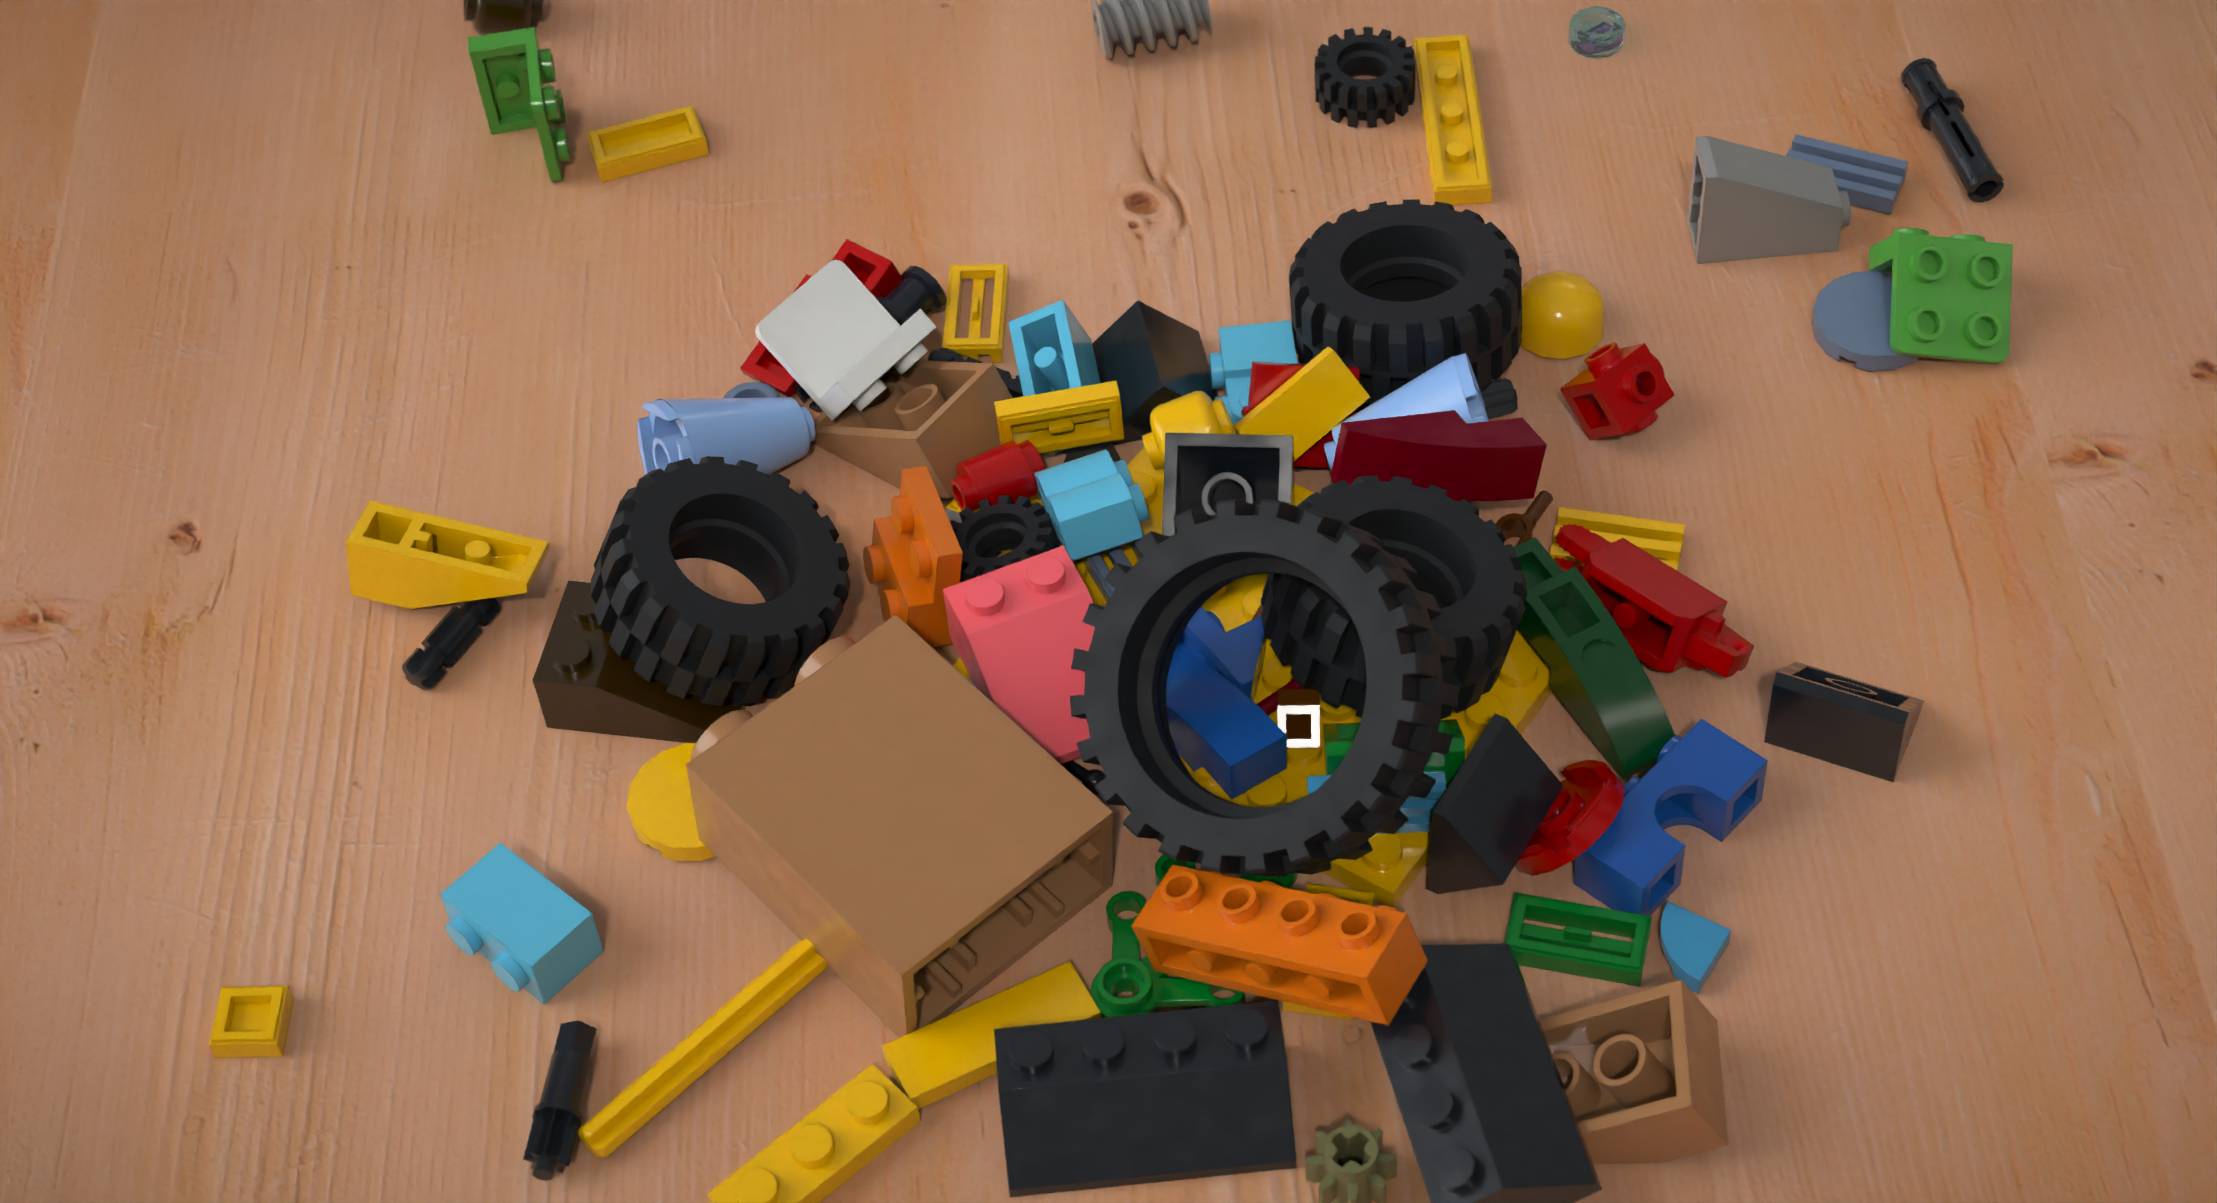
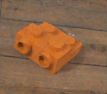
(915, 558)

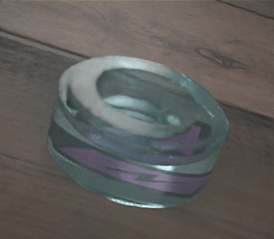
(1596, 32)

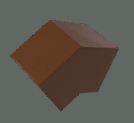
(1300, 717)

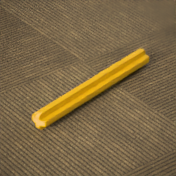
(701, 1049)

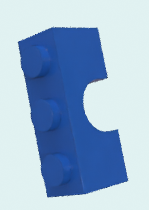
(1696, 782)

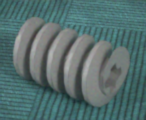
(1145, 18)

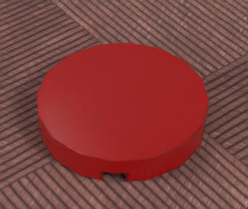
(1576, 818)

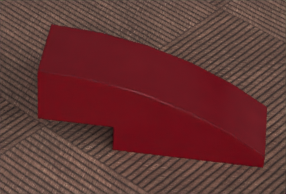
(1439, 448)

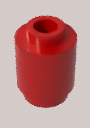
(997, 472)

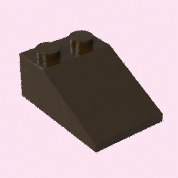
(595, 691)

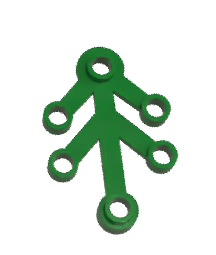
(1129, 974)

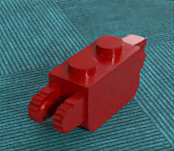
(1657, 608)

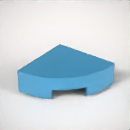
(1691, 945)

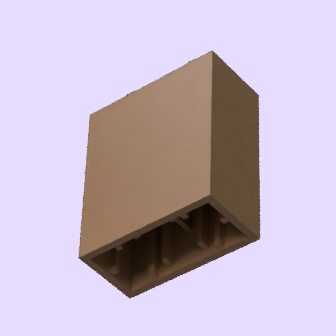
(900, 824)

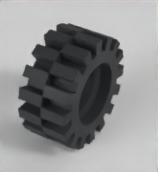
(1365, 98)
(1002, 528)

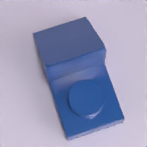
(1233, 654)

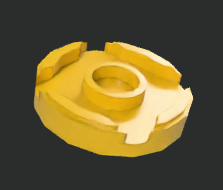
(663, 806)

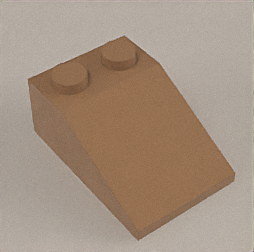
(923, 418)
(1642, 1075)

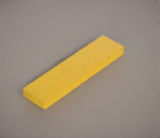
(1452, 120)

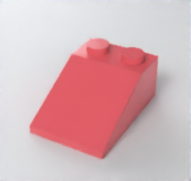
(1019, 644)

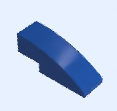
(1221, 727)

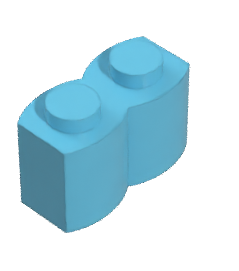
(1092, 504)

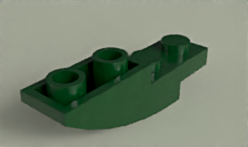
(1591, 663)

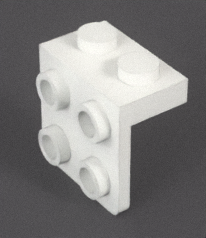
(841, 339)

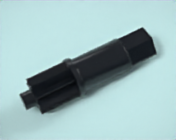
(559, 1110)

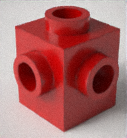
(1617, 391)

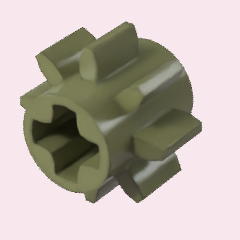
(1351, 1165)

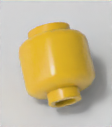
(1185, 414)

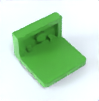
(517, 93)
(1947, 295)

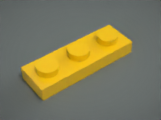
(824, 1145)

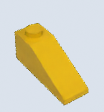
(436, 560)

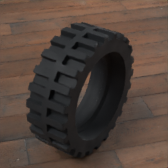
(1131, 667)

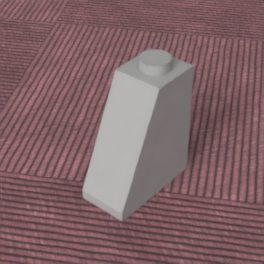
(1760, 204)

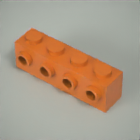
(1281, 943)

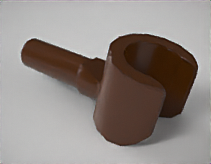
(1523, 524)

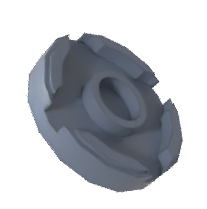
(1854, 321)

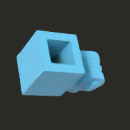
(1241, 347)

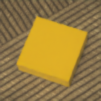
(251, 1021)

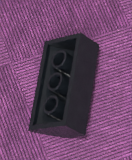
(1482, 1084)
(1144, 1098)

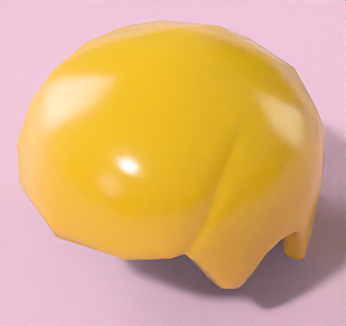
(1561, 315)

